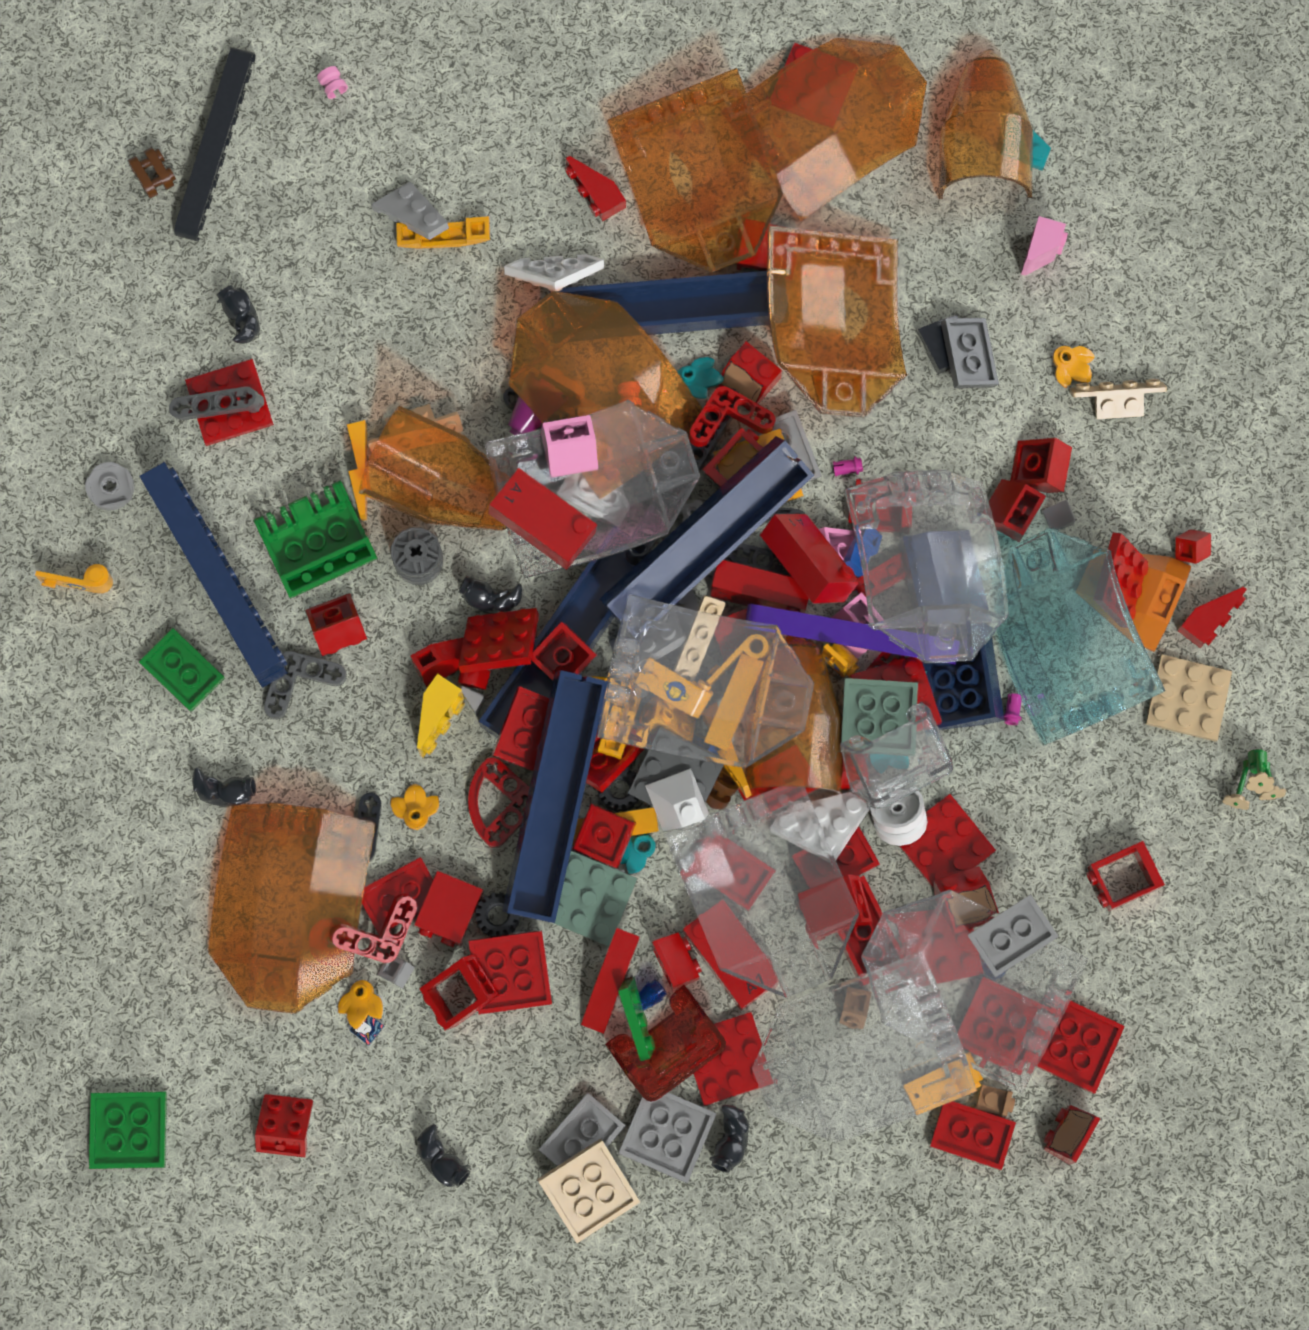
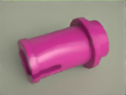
(848, 466)
(1013, 707)

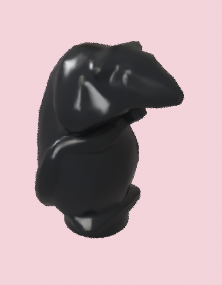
(240, 308)
(484, 598)
(229, 793)
(732, 1147)
(444, 1167)

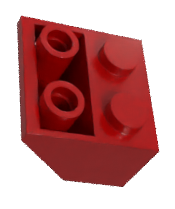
(1014, 507)

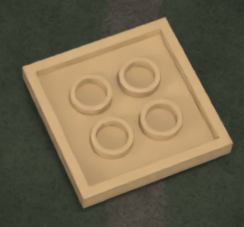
(1191, 699)
(588, 1190)

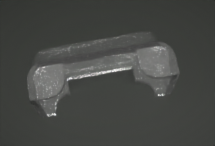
(897, 761)

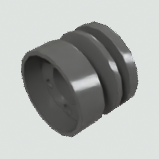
(417, 569)

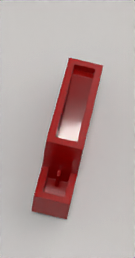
(610, 980)

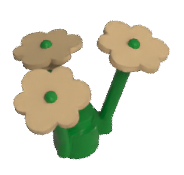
(1260, 783)

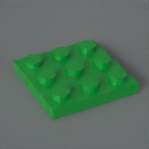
(128, 1130)

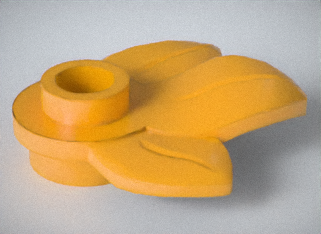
(1075, 367)
(415, 803)
(361, 1006)

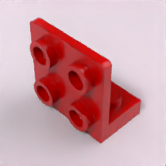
(283, 1125)

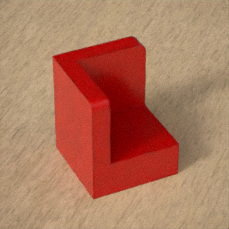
(1193, 546)

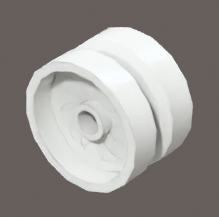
(901, 821)

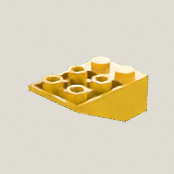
(439, 704)

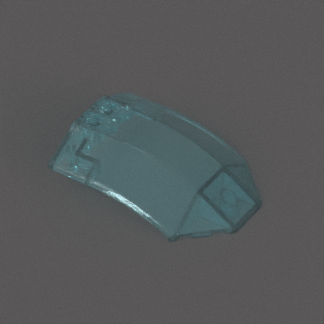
(1071, 636)

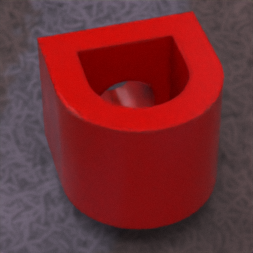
(474, 679)

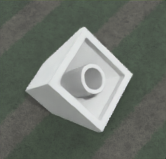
(677, 800)

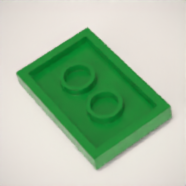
(181, 670)

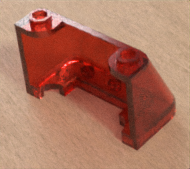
(682, 1046)

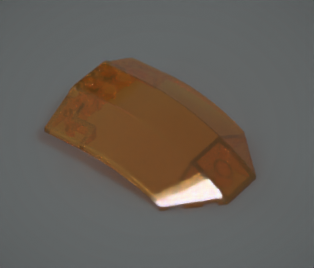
(837, 117)
(700, 172)
(590, 355)
(834, 358)
(278, 895)

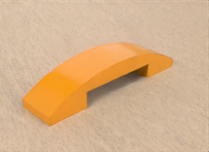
(459, 234)

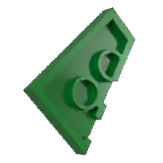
(636, 1018)

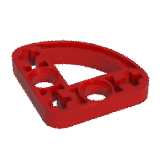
(514, 796)

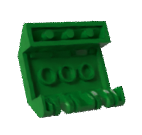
(316, 541)

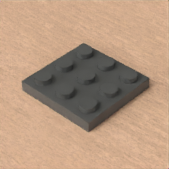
(662, 765)

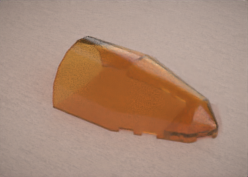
(986, 127)
(430, 474)
(814, 755)

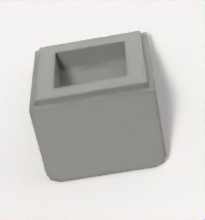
(1059, 515)
(473, 699)
(396, 972)

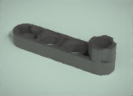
(214, 407)

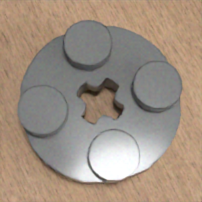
(98, 480)

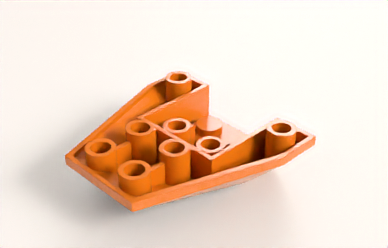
(1159, 597)

